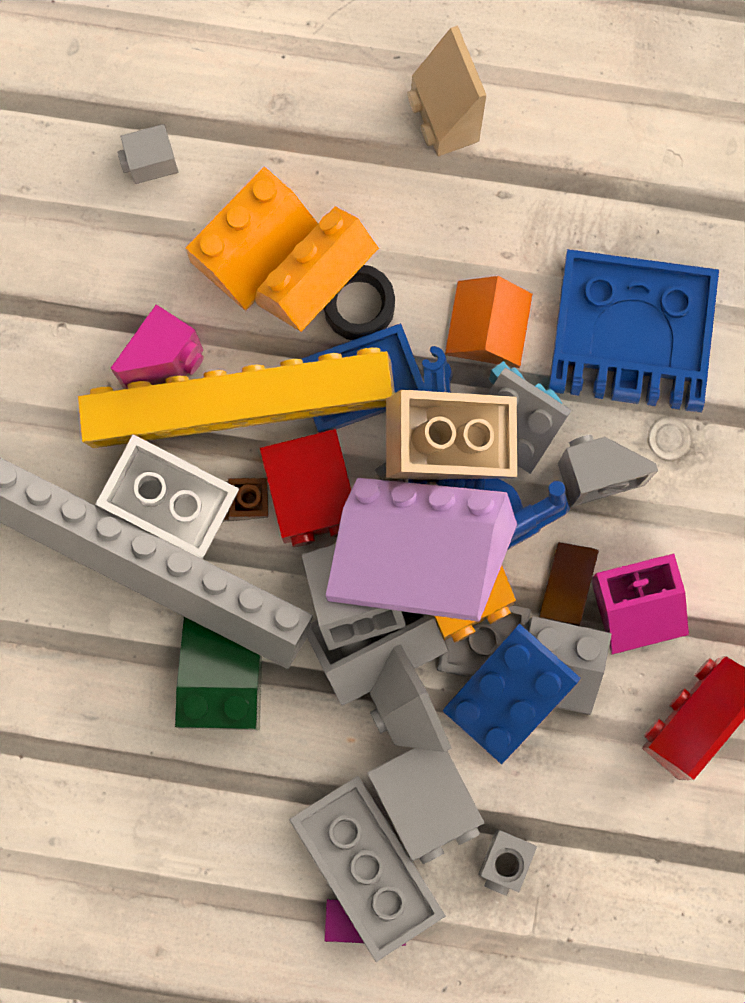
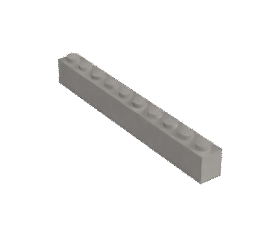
(151, 566)

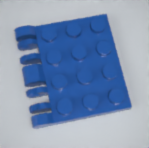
(635, 322)

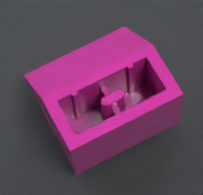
(642, 603)

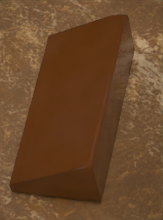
(569, 583)

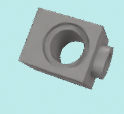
(523, 852)

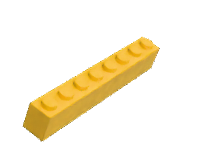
(236, 399)

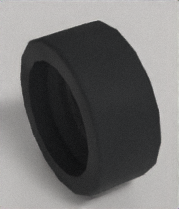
(352, 331)

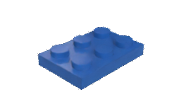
(404, 370)
(511, 694)

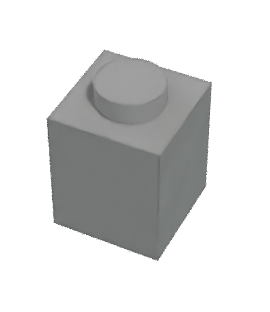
(147, 154)

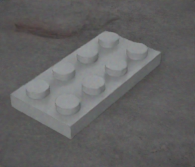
(367, 868)

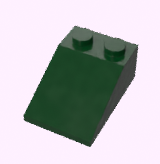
(216, 682)

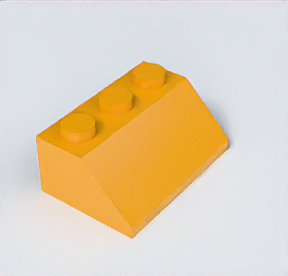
(251, 237)
(316, 269)

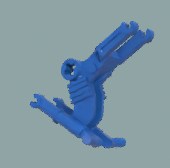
(530, 518)

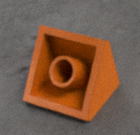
(489, 321)

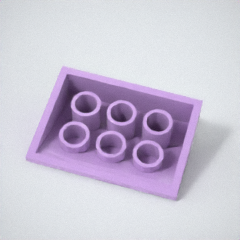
(420, 548)

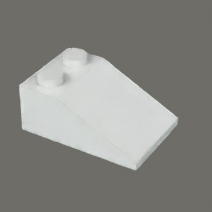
(167, 496)

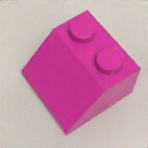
(159, 351)

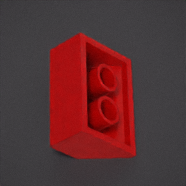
(699, 719)

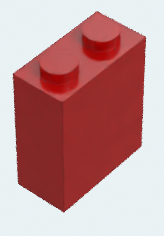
(307, 486)

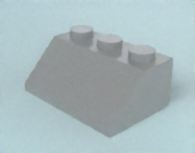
(357, 666)

